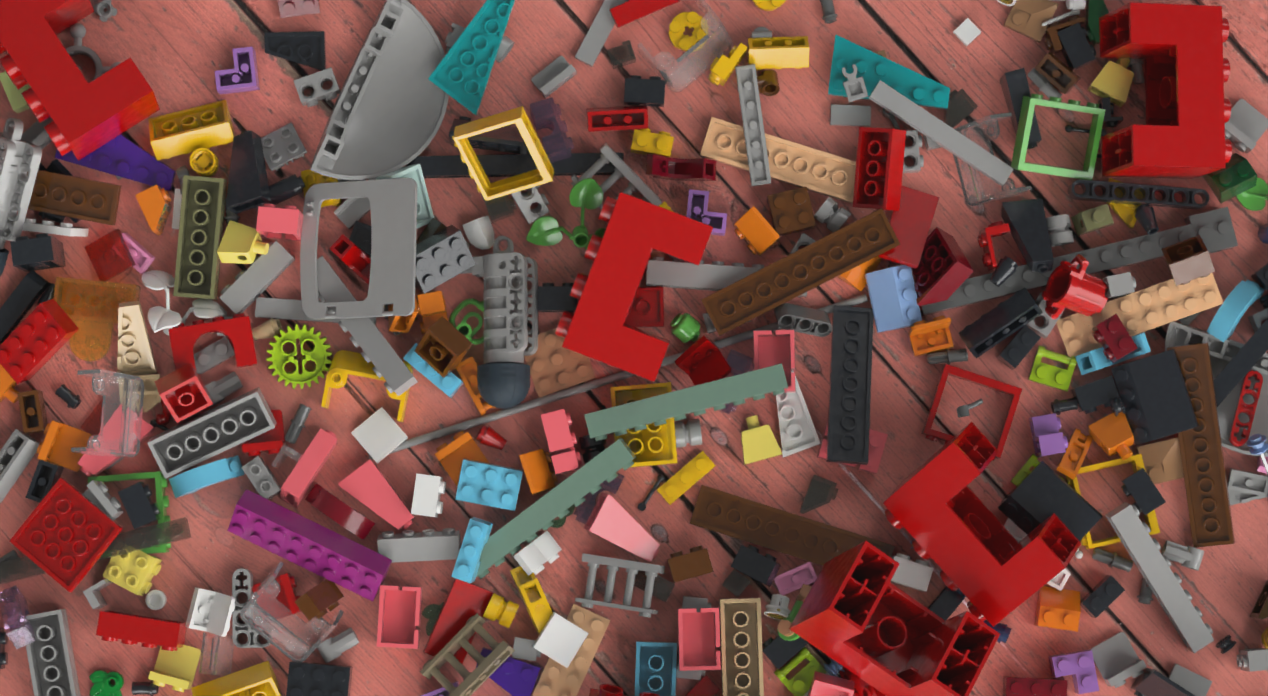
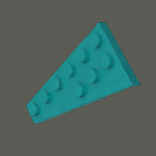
(470, 60)
(875, 67)

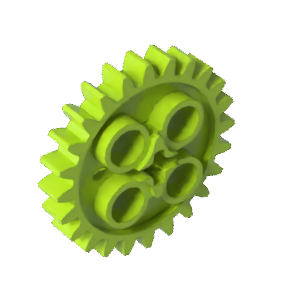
(317, 354)

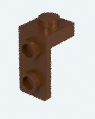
(1052, 40)

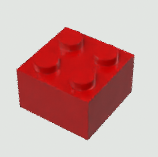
(183, 392)

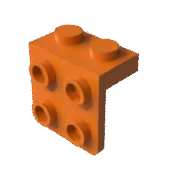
(930, 336)
(58, 445)
(452, 455)

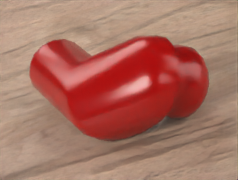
(163, 418)

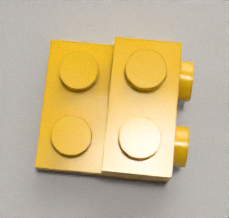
(723, 68)

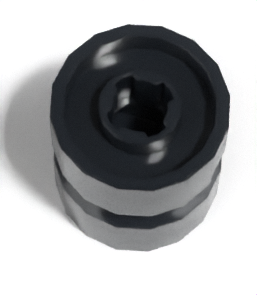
(591, 447)

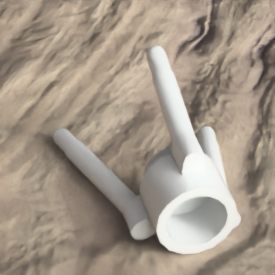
(1074, 5)

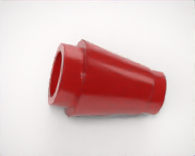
(491, 438)

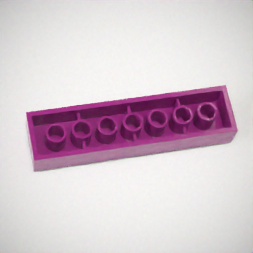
(309, 545)

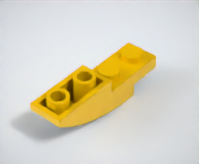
(533, 597)

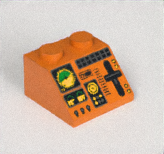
(155, 207)

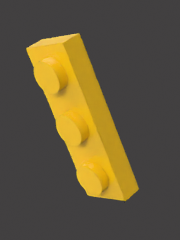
(686, 477)

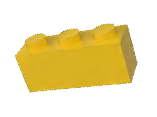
(778, 52)

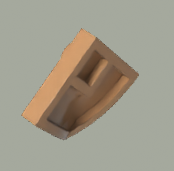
(1028, 15)
(1162, 460)

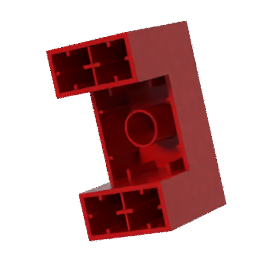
(1181, 90)
(80, 112)
(618, 267)
(967, 537)
(888, 634)

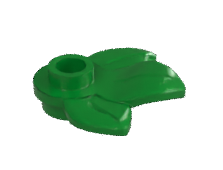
(103, 685)

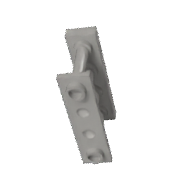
(621, 170)
(632, 569)

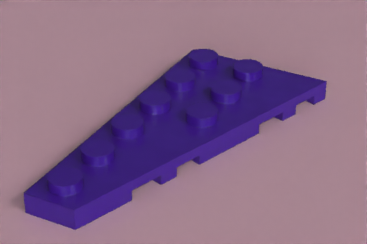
(126, 160)

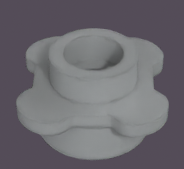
(99, 8)

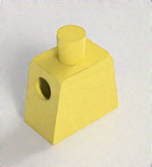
(1113, 81)
(241, 244)
(758, 442)

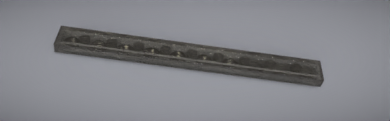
(124, 543)

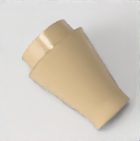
(267, 329)

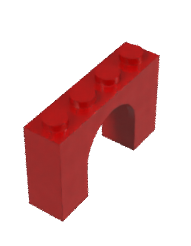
(236, 329)

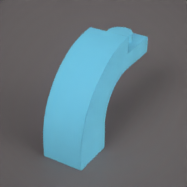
(1234, 308)
(1096, 360)
(206, 475)

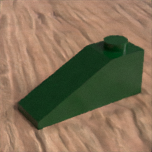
(1094, 10)

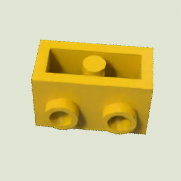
(651, 143)

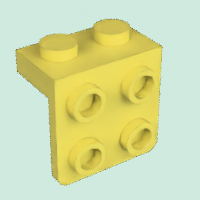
(133, 571)
(176, 668)

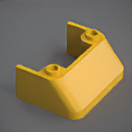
(353, 363)

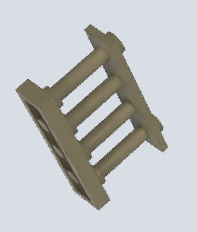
(485, 668)

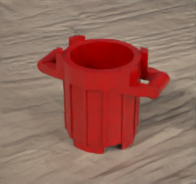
(1074, 289)

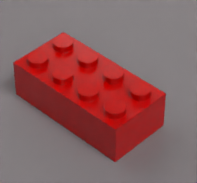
(879, 168)
(36, 341)
(141, 629)

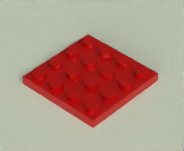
(66, 534)

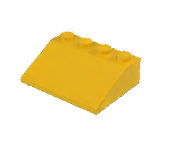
(656, 443)

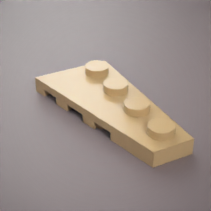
(134, 345)

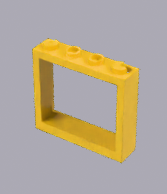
(512, 184)
(1150, 518)

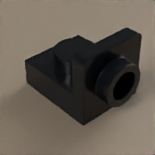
(1104, 103)

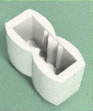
(538, 553)

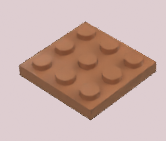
(556, 367)

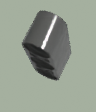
(803, 319)

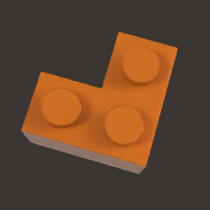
(431, 308)

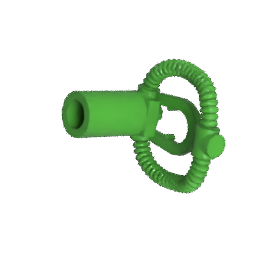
(463, 327)

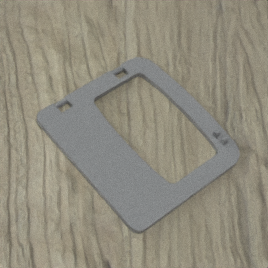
(392, 248)

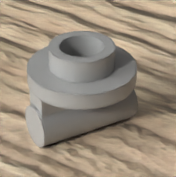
(761, 32)

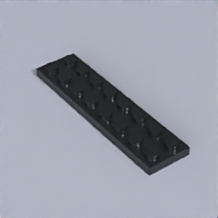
(850, 385)

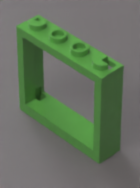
(1023, 134)
(161, 499)

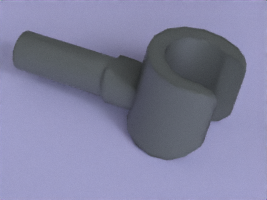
(892, 118)
(180, 173)
(963, 411)

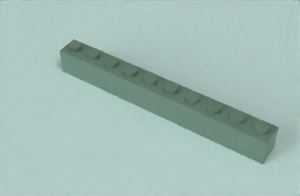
(686, 401)
(555, 504)

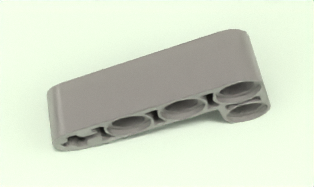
(238, 628)

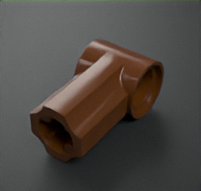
(768, 82)

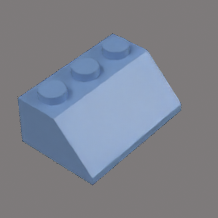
(893, 298)

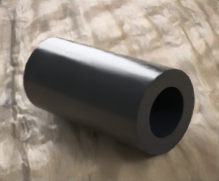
(286, 189)

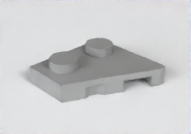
(1246, 486)

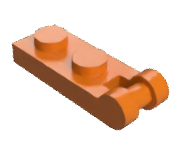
(468, 372)
(1075, 454)

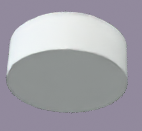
(155, 599)

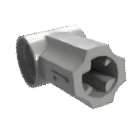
(220, 389)
(1187, 556)
(333, 647)

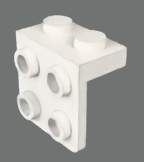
(210, 611)

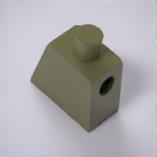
(1092, 220)

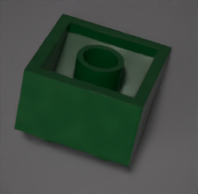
(1233, 179)

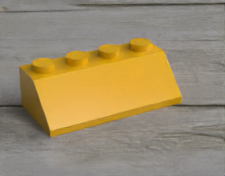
(191, 129)
(252, 681)

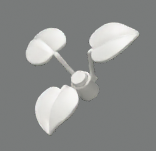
(164, 318)

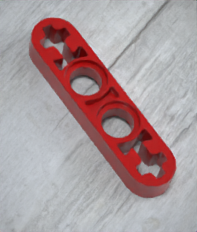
(1248, 409)

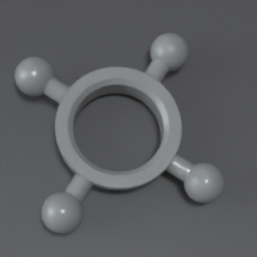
(78, 31)

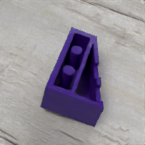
(514, 675)

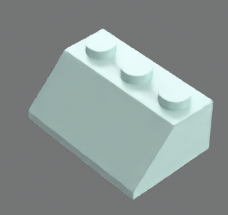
(424, 208)

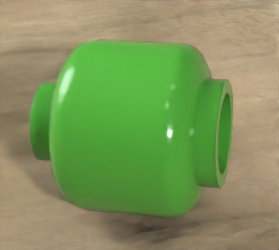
(685, 327)

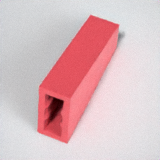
(97, 464)
(308, 468)
(375, 492)
(620, 528)

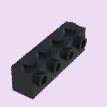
(1000, 322)

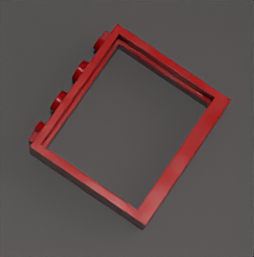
(977, 379)

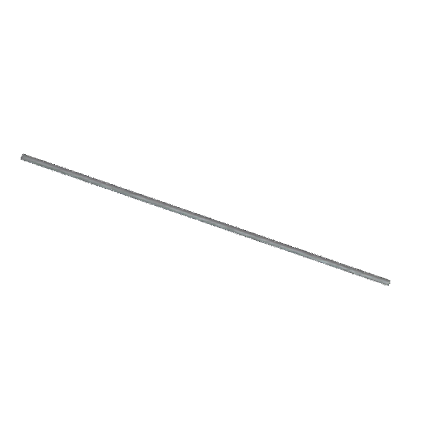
(592, 384)

